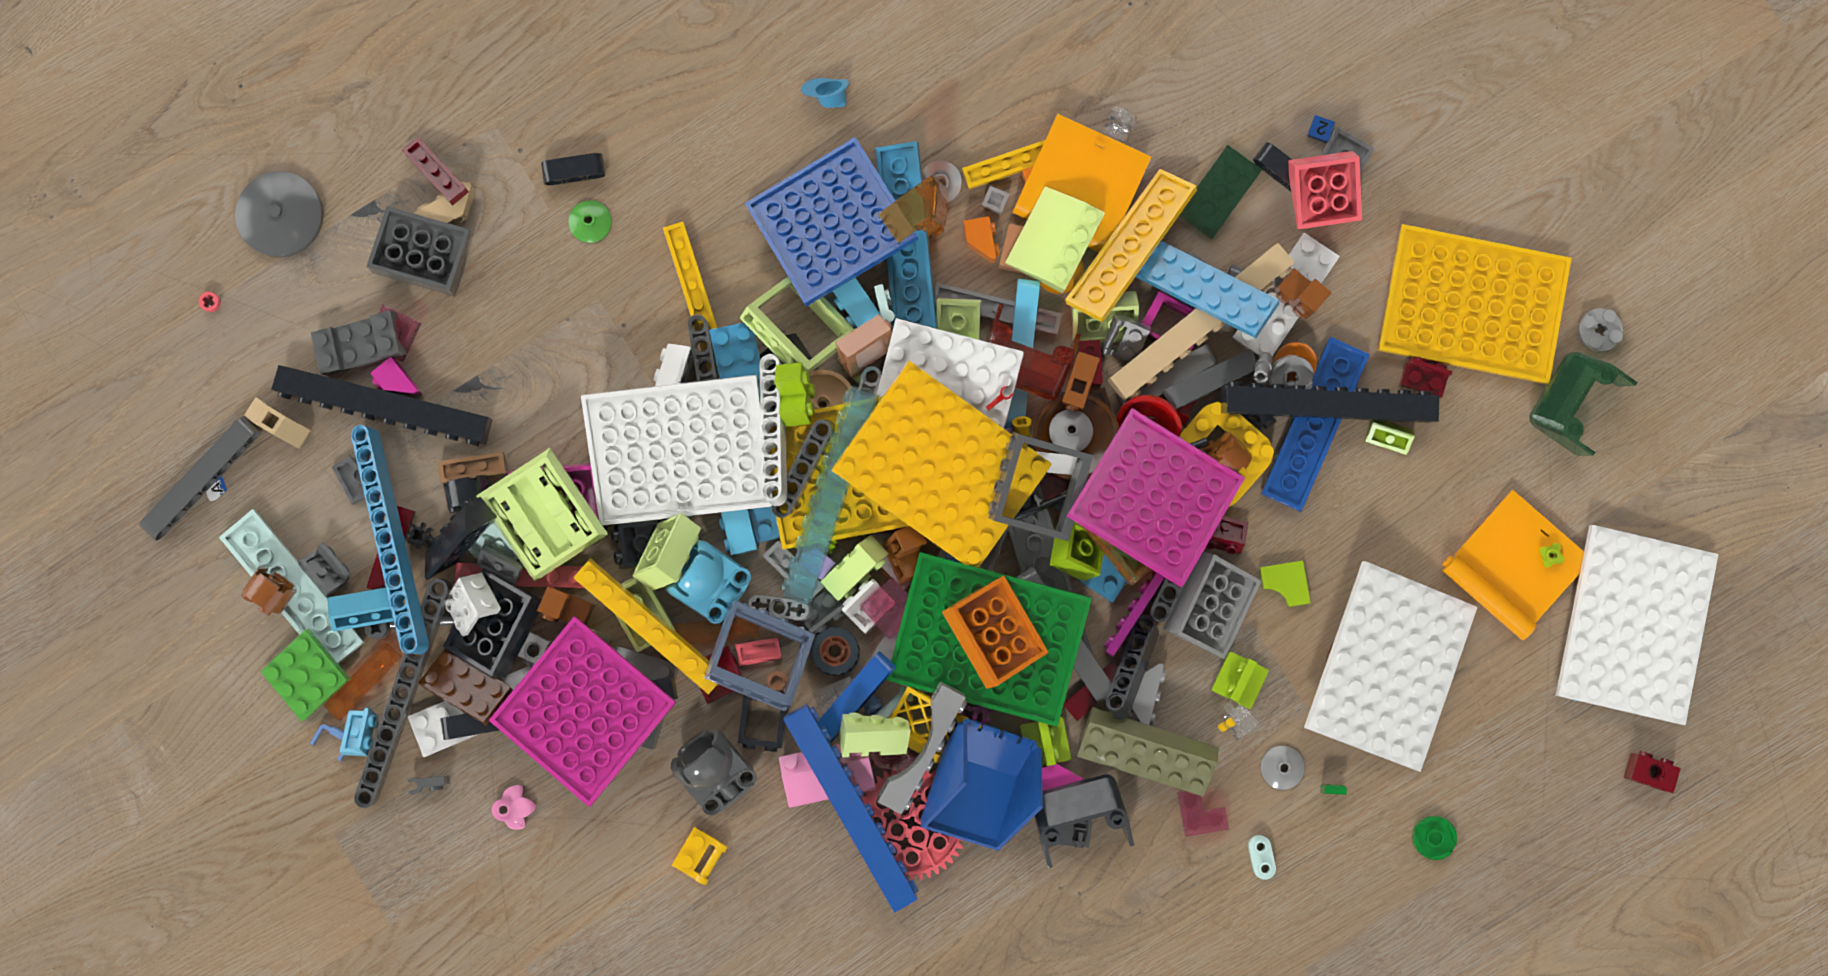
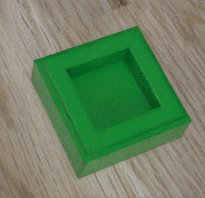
(1333, 789)

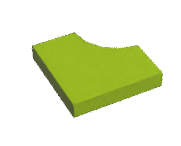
(1288, 581)

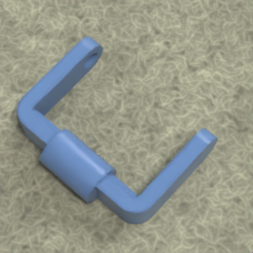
(338, 733)

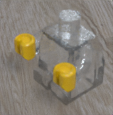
(1239, 720)

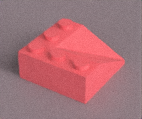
(1326, 189)

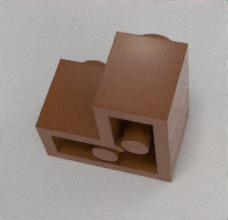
(1301, 294)
(904, 552)
(563, 606)

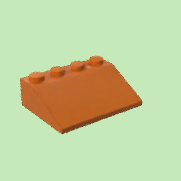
(995, 632)

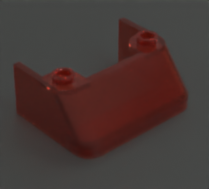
(1039, 371)

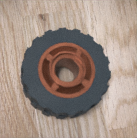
(835, 637)

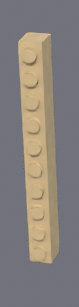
(1193, 329)

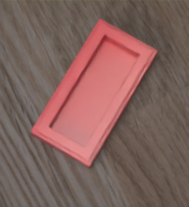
(758, 651)

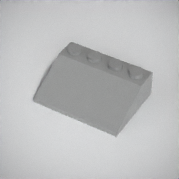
(1212, 605)

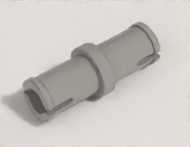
(1263, 367)

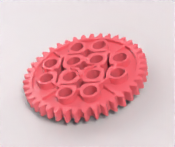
(929, 856)

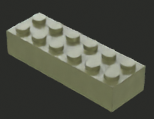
(1148, 752)

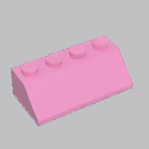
(803, 786)

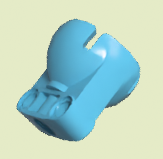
(709, 581)

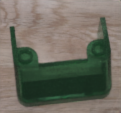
(1566, 392)

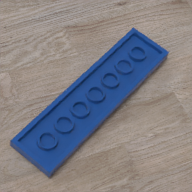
(1308, 437)

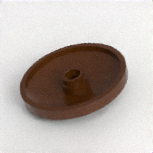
(1103, 423)

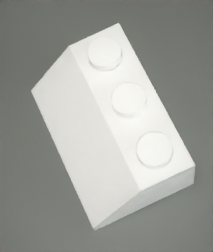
(675, 365)

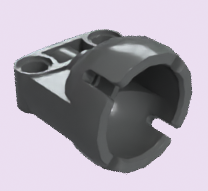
(712, 771)

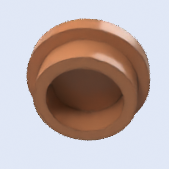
(776, 681)

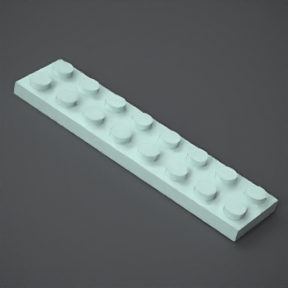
(257, 545)

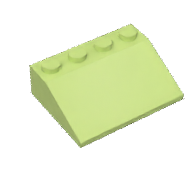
(1054, 238)

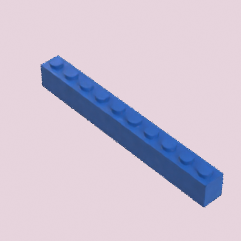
(851, 808)

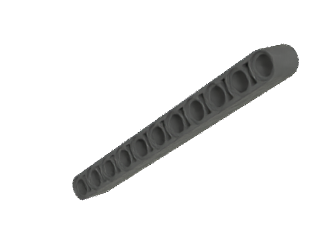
(402, 704)

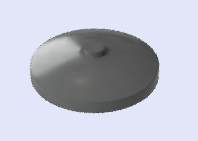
(279, 214)

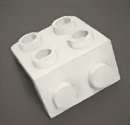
(470, 600)
(853, 609)

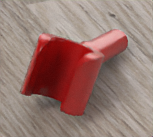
(999, 398)

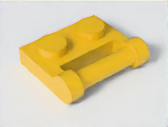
(693, 851)

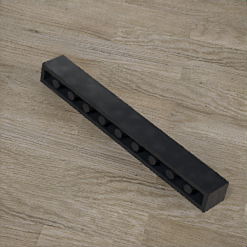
(381, 404)
(1329, 404)

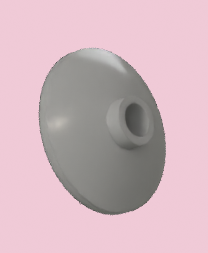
(949, 172)
(1059, 430)
(1271, 766)

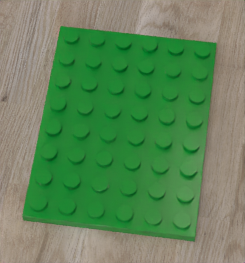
(931, 652)

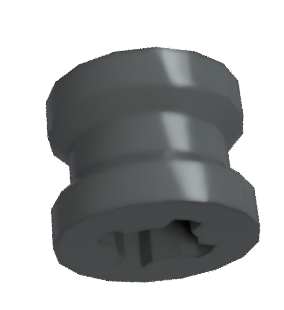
(381, 630)

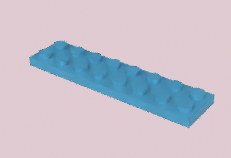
(1208, 289)

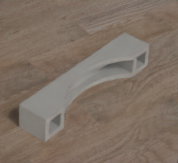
(899, 788)

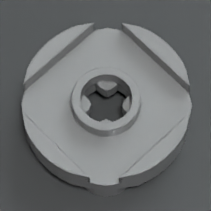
(1590, 322)
(1292, 364)

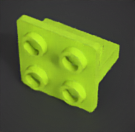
(1240, 680)
(1050, 739)

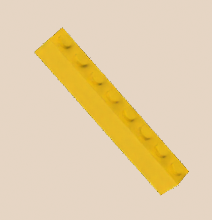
(645, 623)

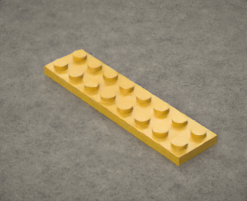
(1131, 245)

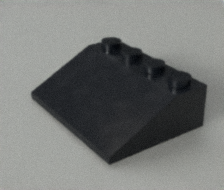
(497, 637)

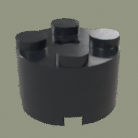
(462, 489)

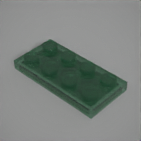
(1220, 191)

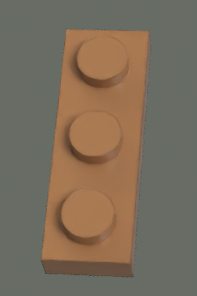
(485, 464)

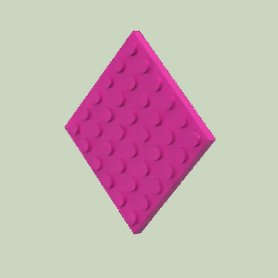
(1156, 497)
(582, 711)

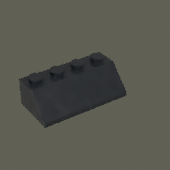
(458, 536)

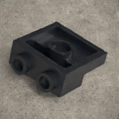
(631, 541)

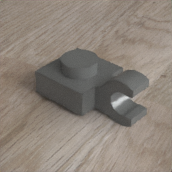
(433, 783)

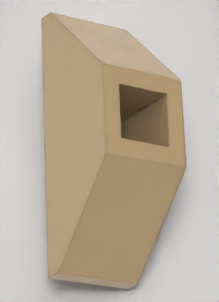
(445, 212)
(277, 423)

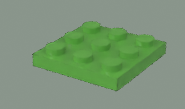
(305, 675)

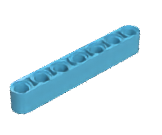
(1023, 333)

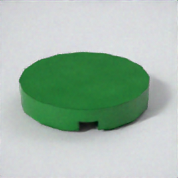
(1434, 837)

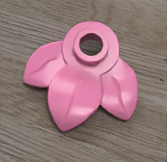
(516, 807)

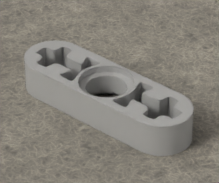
(793, 615)

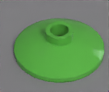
(597, 228)

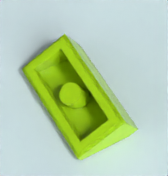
(1390, 436)

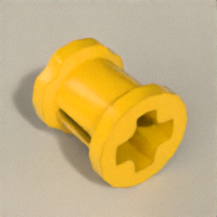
(1020, 427)

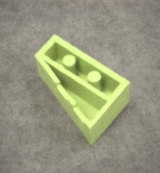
(855, 568)
(873, 735)

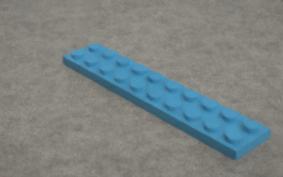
(911, 267)
(739, 356)

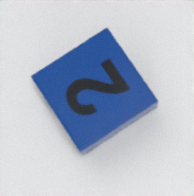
(1320, 129)

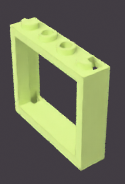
(778, 342)

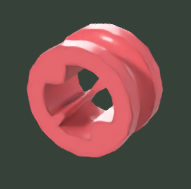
(203, 304)

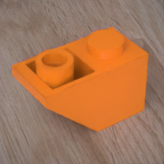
(979, 237)

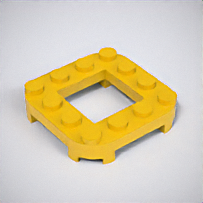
(1245, 432)

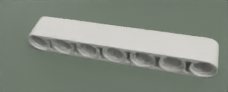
(772, 440)

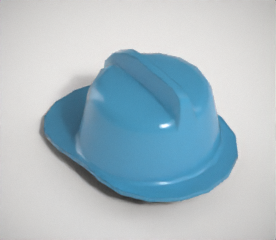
(829, 92)

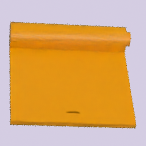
(1086, 172)
(1504, 565)

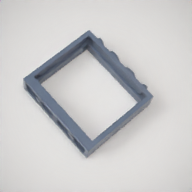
(747, 687)

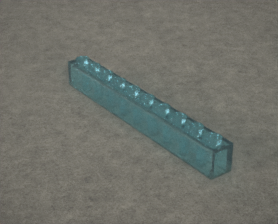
(827, 502)

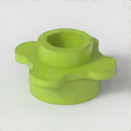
(1545, 555)

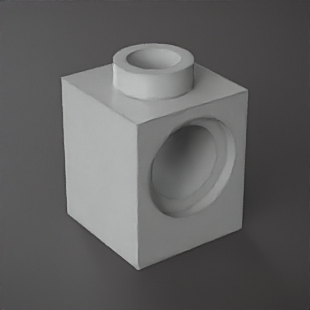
(533, 639)

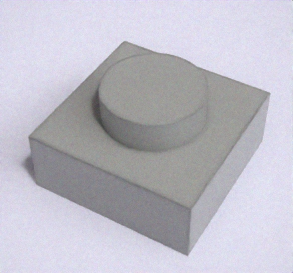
(995, 200)

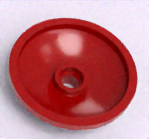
(1154, 406)

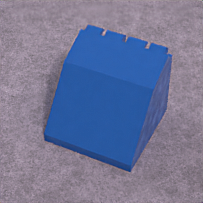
(984, 786)

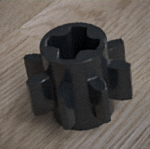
(414, 534)

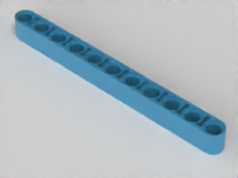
(396, 547)

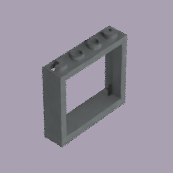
(1003, 485)

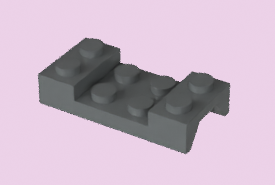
(357, 343)

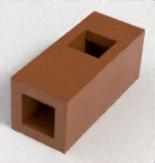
(1080, 382)

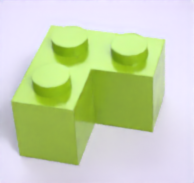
(796, 394)

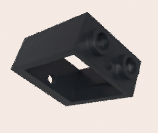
(748, 743)

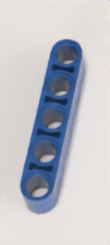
(857, 693)

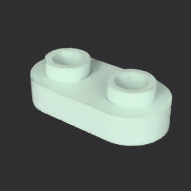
(1262, 857)

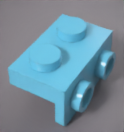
(358, 732)

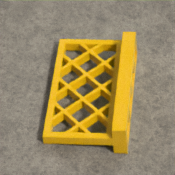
(916, 740)

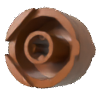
(1229, 452)
(269, 591)

